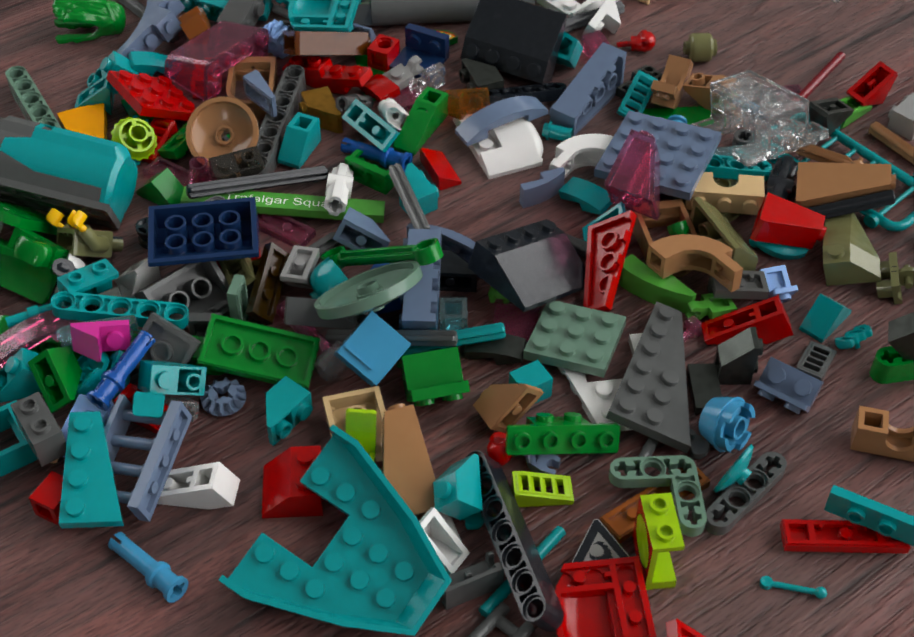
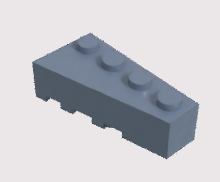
(422, 300)

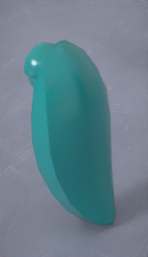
(780, 251)

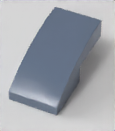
(541, 190)

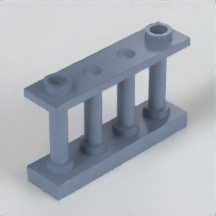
(161, 457)

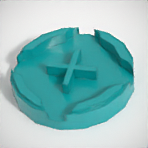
(91, 373)

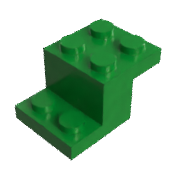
(433, 376)

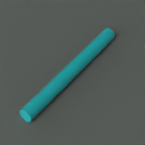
(504, 589)

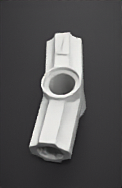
(338, 189)

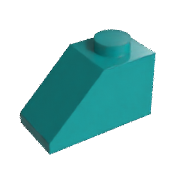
(459, 489)

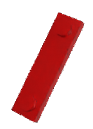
(836, 537)

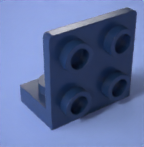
(426, 44)

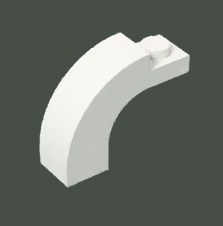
(580, 152)

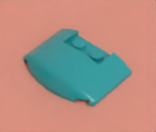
(322, 15)

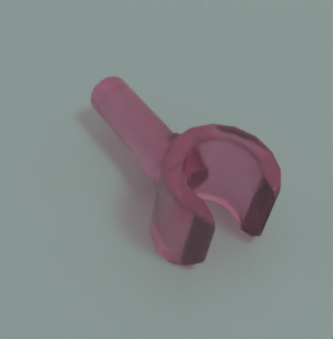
(692, 327)

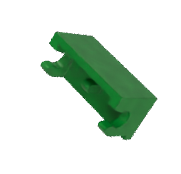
(368, 173)

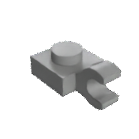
(402, 75)

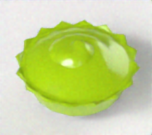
(136, 137)

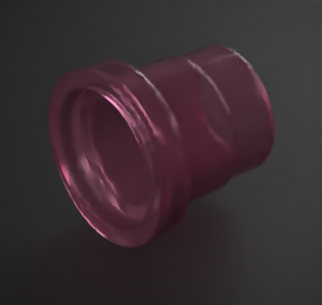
(199, 170)

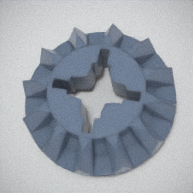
(225, 405)

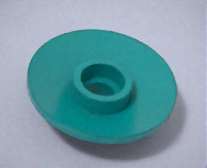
(737, 472)

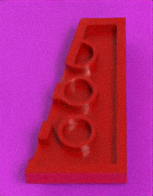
(605, 259)

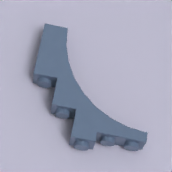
(156, 25)

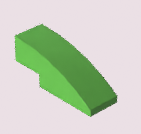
(649, 286)

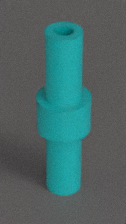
(31, 311)

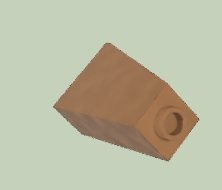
(832, 182)
(406, 458)

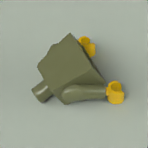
(82, 239)

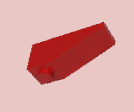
(767, 316)

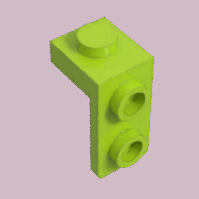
(362, 426)

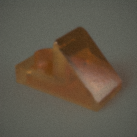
(466, 101)

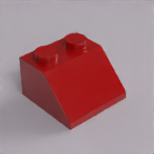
(282, 490)

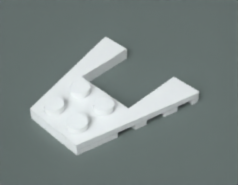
(597, 395)

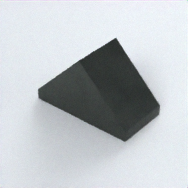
(829, 113)

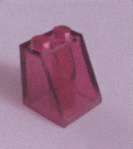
(636, 175)

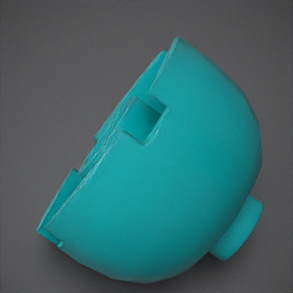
(325, 277)

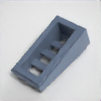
(259, 92)

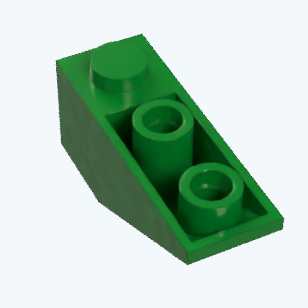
(423, 119)

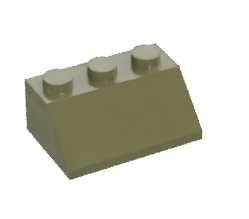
(712, 224)

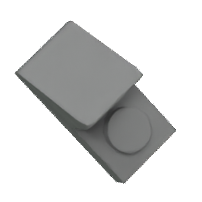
(300, 266)

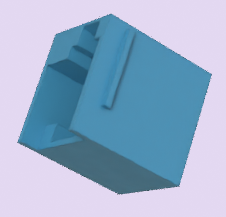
(372, 349)

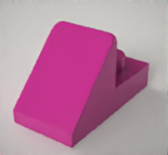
(100, 336)

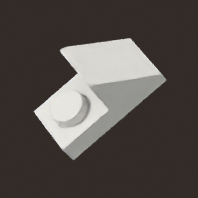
(605, 17)

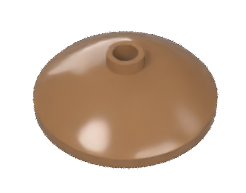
(216, 119)

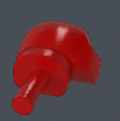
(642, 42)
(496, 448)

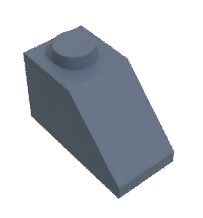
(360, 232)

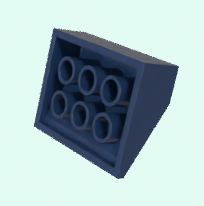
(202, 231)

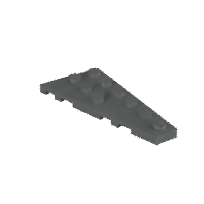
(655, 385)

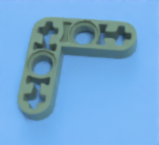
(676, 480)

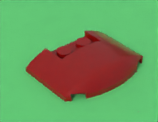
(604, 599)

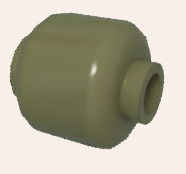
(700, 47)

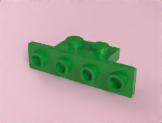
(561, 436)

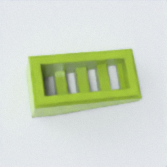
(533, 498)

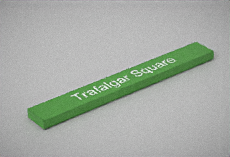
(300, 205)

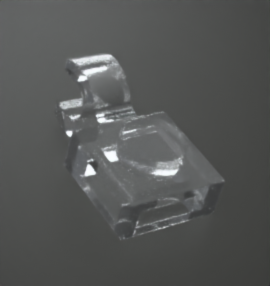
(432, 76)

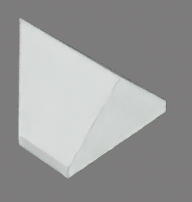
(136, 278)
(444, 539)

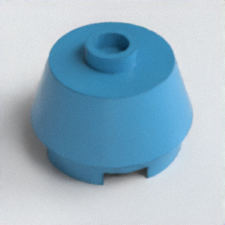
(726, 423)

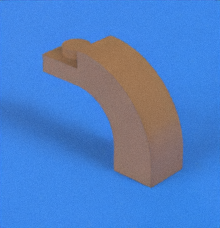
(670, 88)
(694, 253)

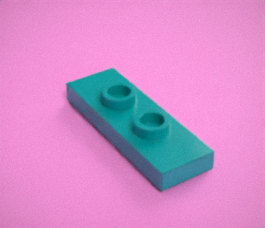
(871, 514)

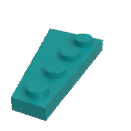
(88, 483)

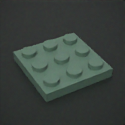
(575, 338)

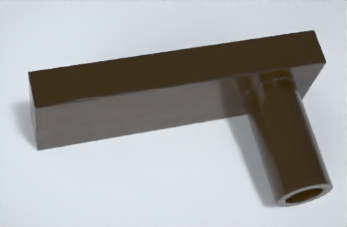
(267, 284)

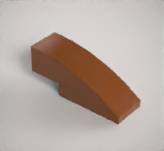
(194, 22)

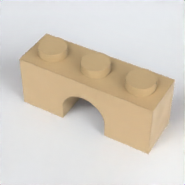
(741, 198)

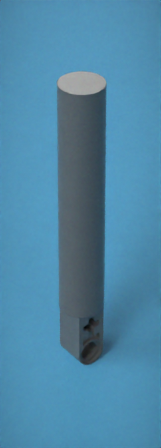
(415, 11)

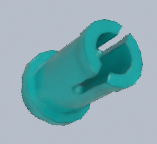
(556, 132)

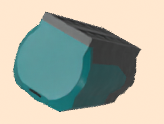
(65, 171)

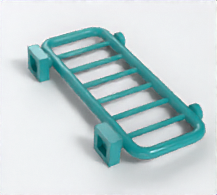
(872, 217)

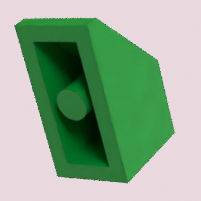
(57, 376)

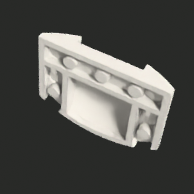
(508, 148)

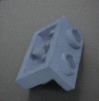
(789, 385)

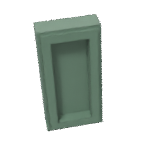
(238, 298)

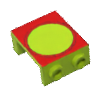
(654, 536)

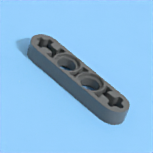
(748, 494)

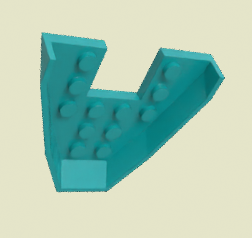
(374, 570)

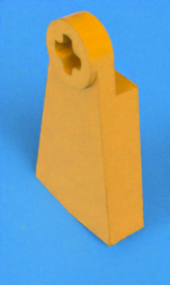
(85, 120)

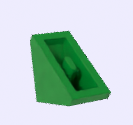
(162, 189)

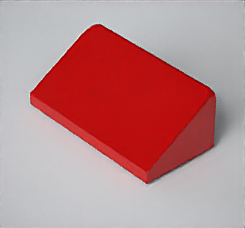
(439, 168)

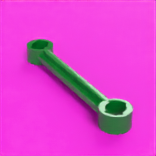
(423, 252)

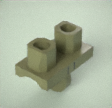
(898, 277)

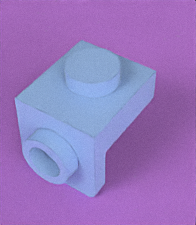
(779, 283)

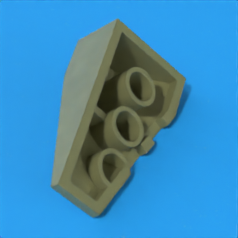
(848, 253)

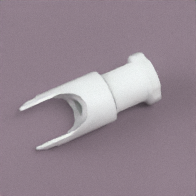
(392, 113)

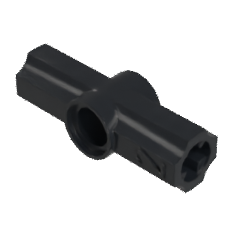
(782, 179)

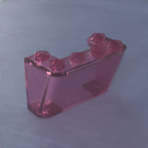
(203, 59)

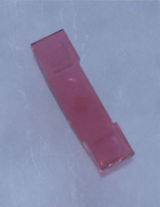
(30, 334)

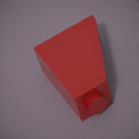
(787, 223)

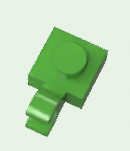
(710, 306)

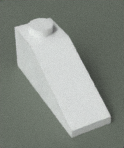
(200, 487)

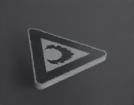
(599, 545)

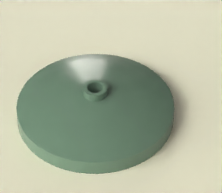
(368, 290)

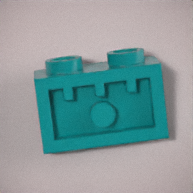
(89, 279)

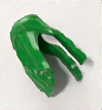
(75, 14)

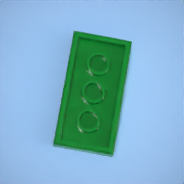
(258, 351)

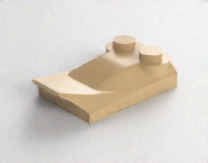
(367, 398)

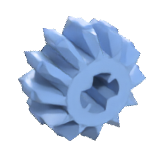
(275, 42)

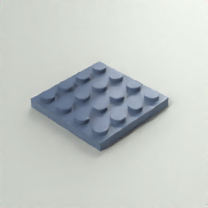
(681, 147)

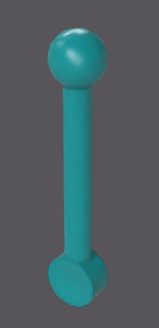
(767, 583)

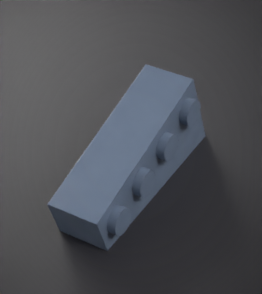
(590, 89)

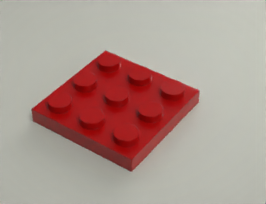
(151, 95)

